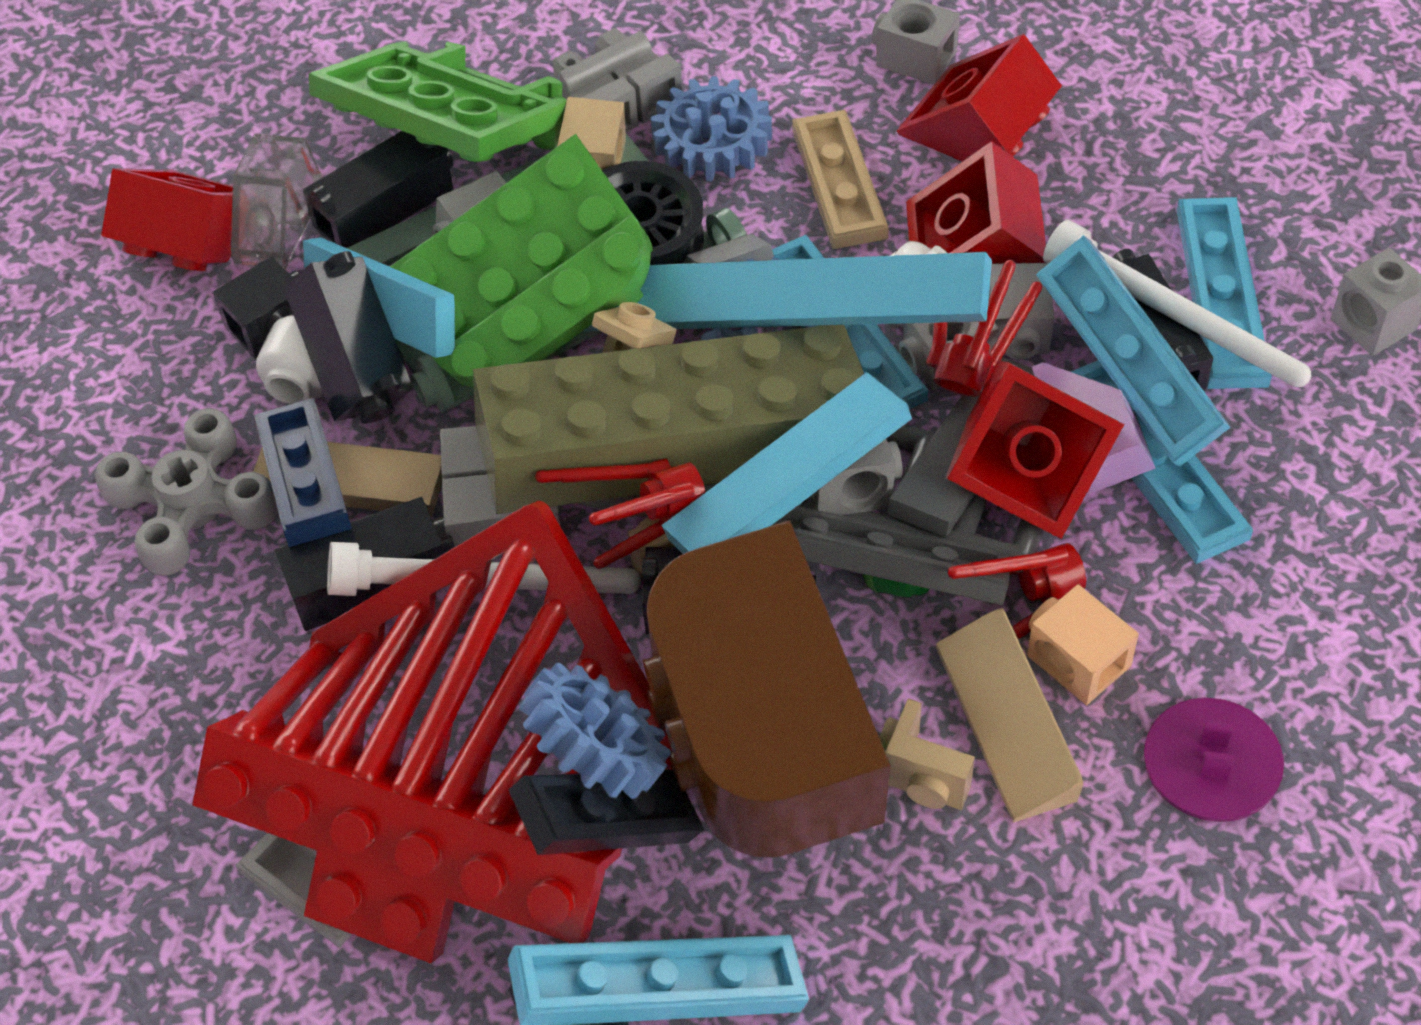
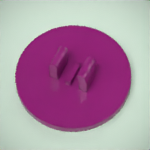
(1213, 759)

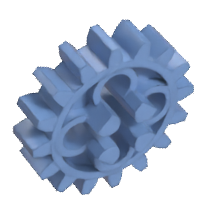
(734, 135)
(594, 730)

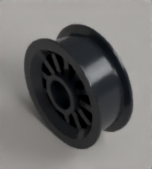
(664, 205)

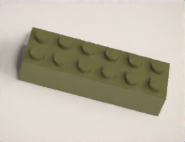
(639, 405)

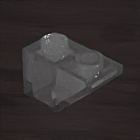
(269, 198)

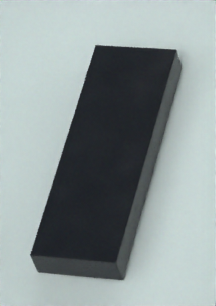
(572, 818)

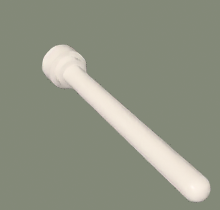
(1189, 313)
(357, 569)

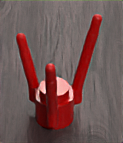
(965, 362)
(660, 497)
(1044, 575)

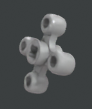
(186, 491)

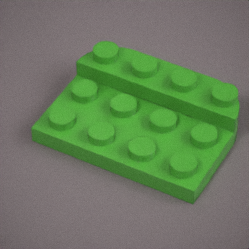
(443, 100)
(534, 262)

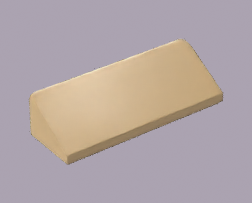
(1010, 717)

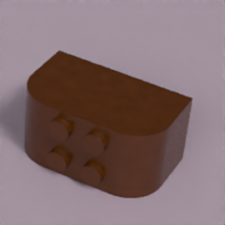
(761, 698)

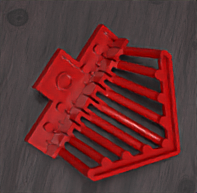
(397, 836)

